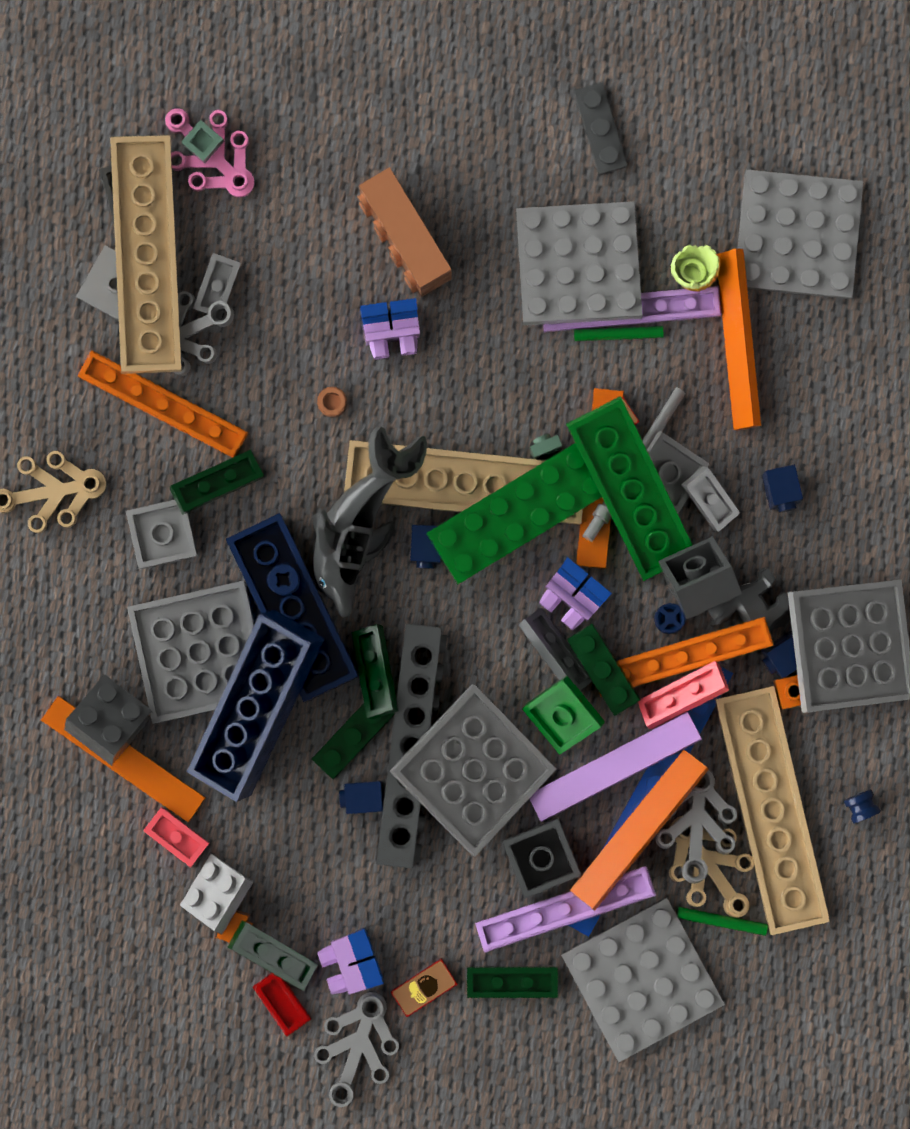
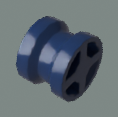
(287, 583)
(673, 615)
(862, 806)

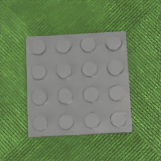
(800, 233)
(578, 263)
(850, 645)
(190, 647)
(473, 770)
(642, 979)

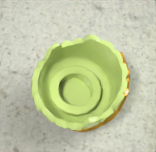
(695, 267)

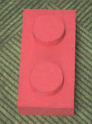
(176, 837)

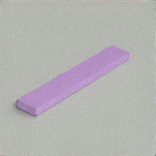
(661, 307)
(615, 767)
(560, 912)

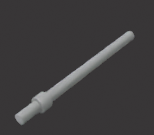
(601, 513)

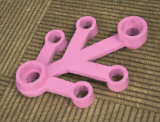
(217, 160)

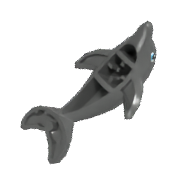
(347, 531)

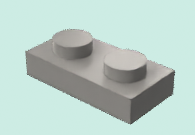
(216, 283)
(710, 498)

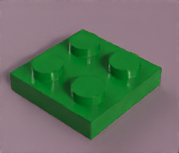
(563, 715)

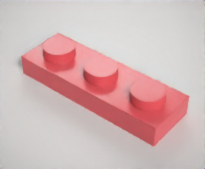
(683, 695)

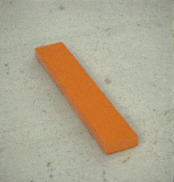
(738, 340)
(163, 404)
(595, 553)
(697, 652)
(135, 768)
(639, 830)

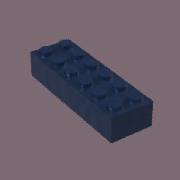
(257, 553)
(255, 705)

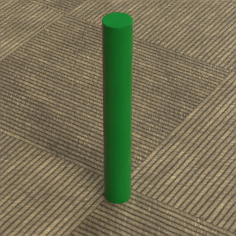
(618, 333)
(722, 921)

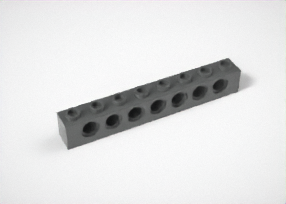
(414, 639)

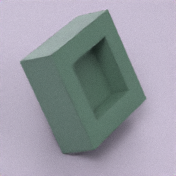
(202, 141)
(545, 446)

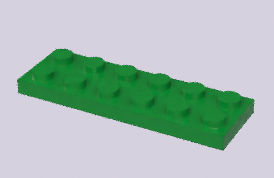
(629, 485)
(514, 514)

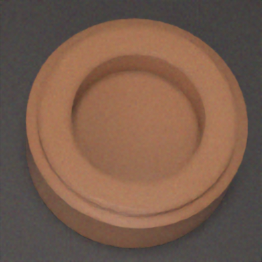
(332, 402)

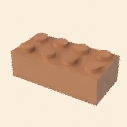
(405, 232)

